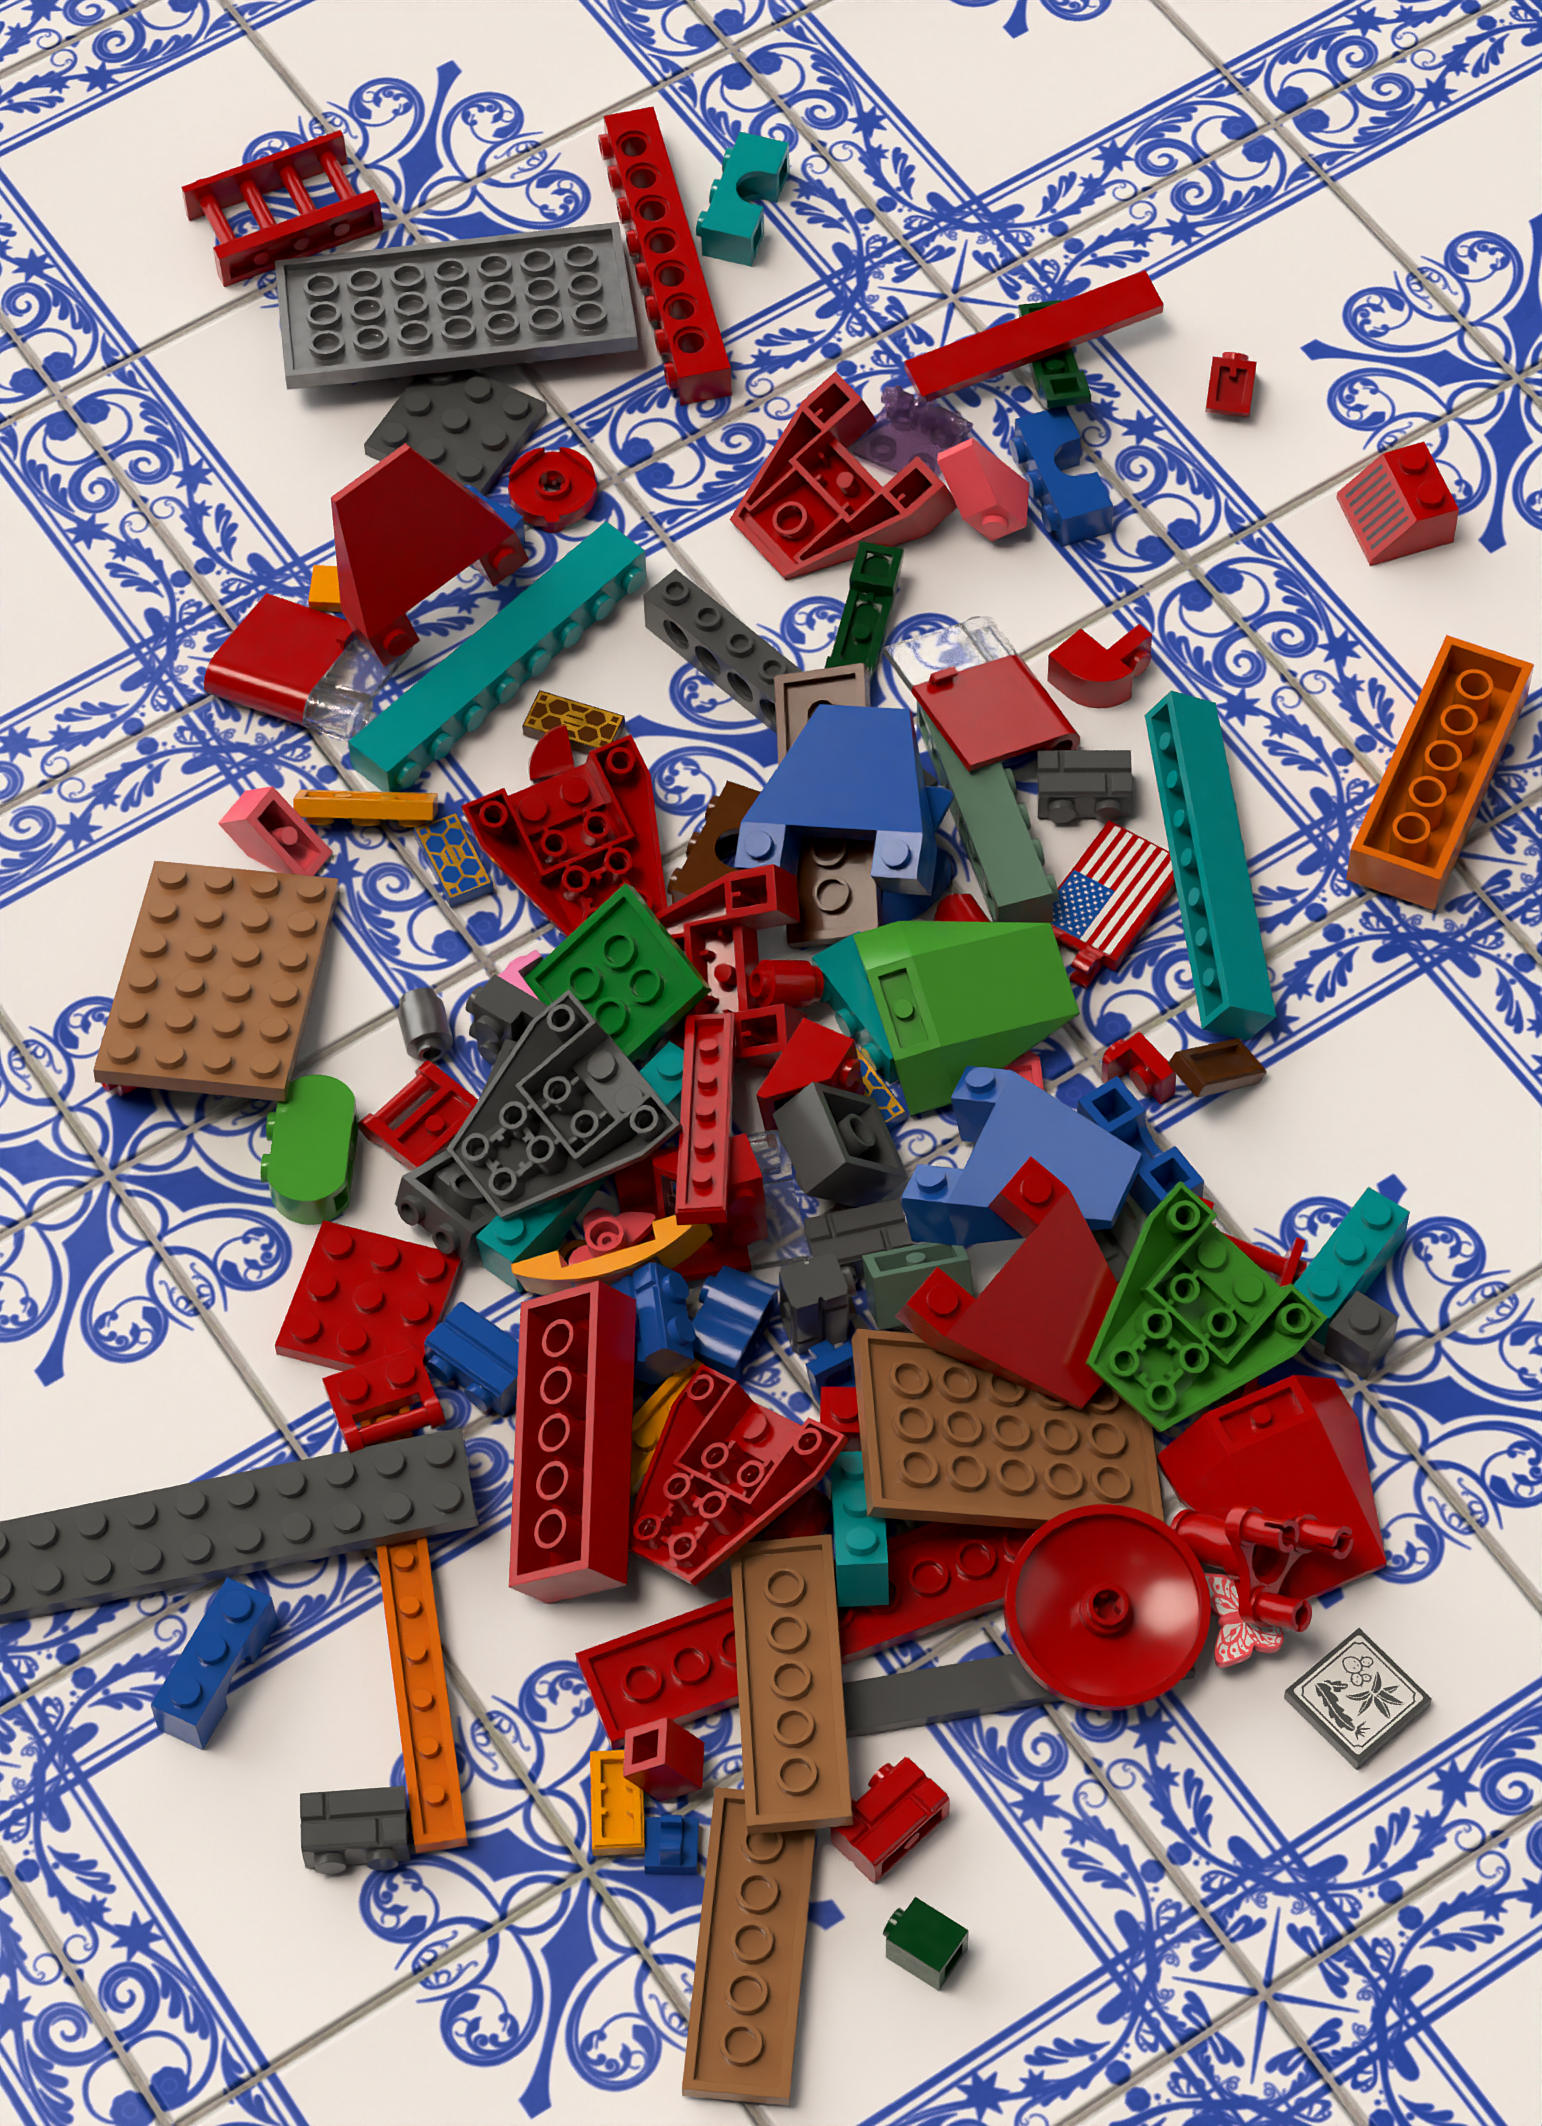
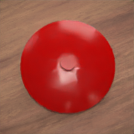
(1106, 1607)

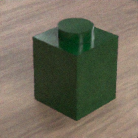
(925, 1942)

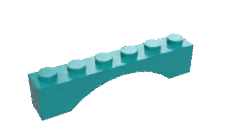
(545, 1226)

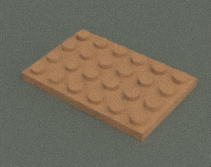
(217, 981)
(987, 1451)

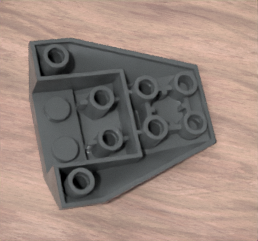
(559, 1114)

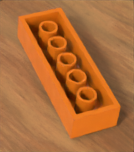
(1439, 772)

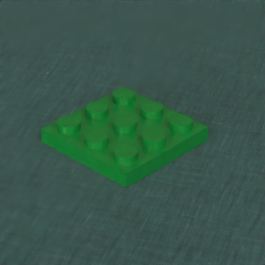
(623, 973)

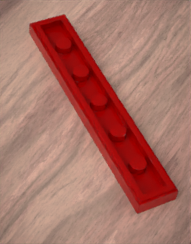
(1034, 336)
(705, 1120)

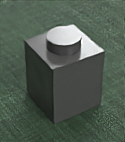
(1361, 1335)

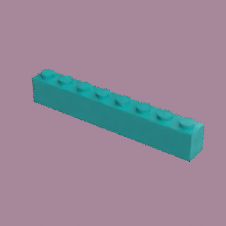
(498, 659)
(1209, 866)

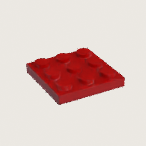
(365, 1298)

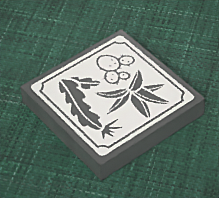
(1357, 1698)

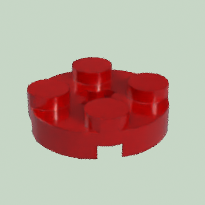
(556, 508)

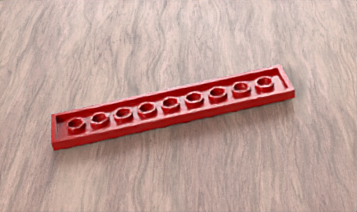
(690, 1662)

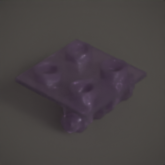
(911, 429)

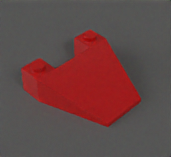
(820, 502)
(402, 538)
(719, 937)
(1041, 1306)

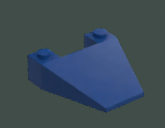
(848, 778)
(1010, 1124)

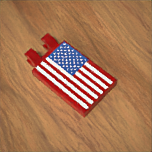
(1110, 899)

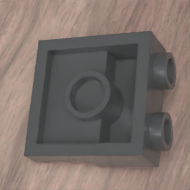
(500, 1014)
(445, 1204)

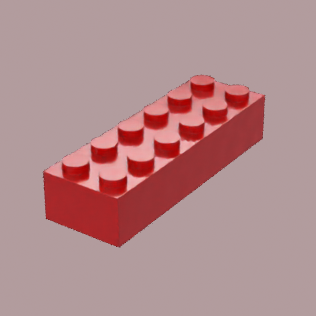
(573, 1443)

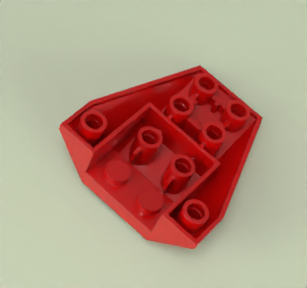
(577, 835)
(1285, 1453)
(722, 1475)

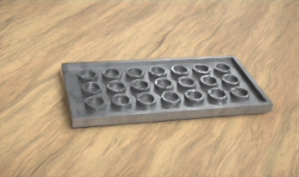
(454, 305)

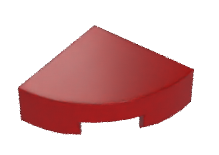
(551, 754)

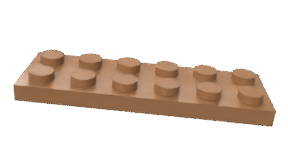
(790, 1685)
(748, 1959)

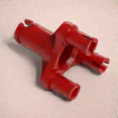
(1259, 1553)

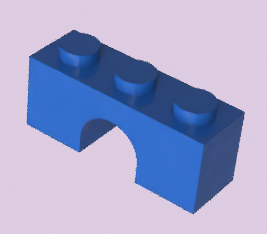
(1071, 505)
(1123, 1116)
(197, 1686)

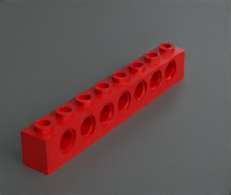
(666, 257)

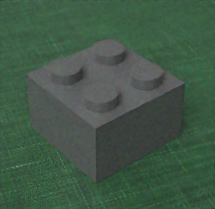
(839, 1146)

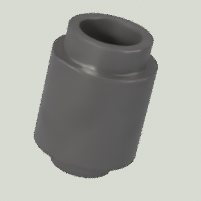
(424, 1025)

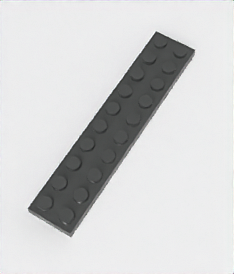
(235, 1524)

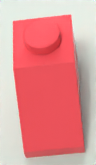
(985, 489)
(274, 833)

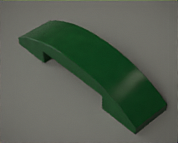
(1058, 375)
(867, 607)

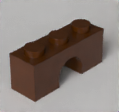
(714, 842)

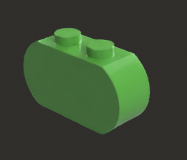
(312, 1150)

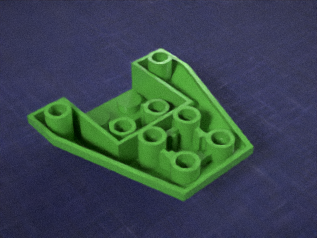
(962, 998)
(1193, 1316)

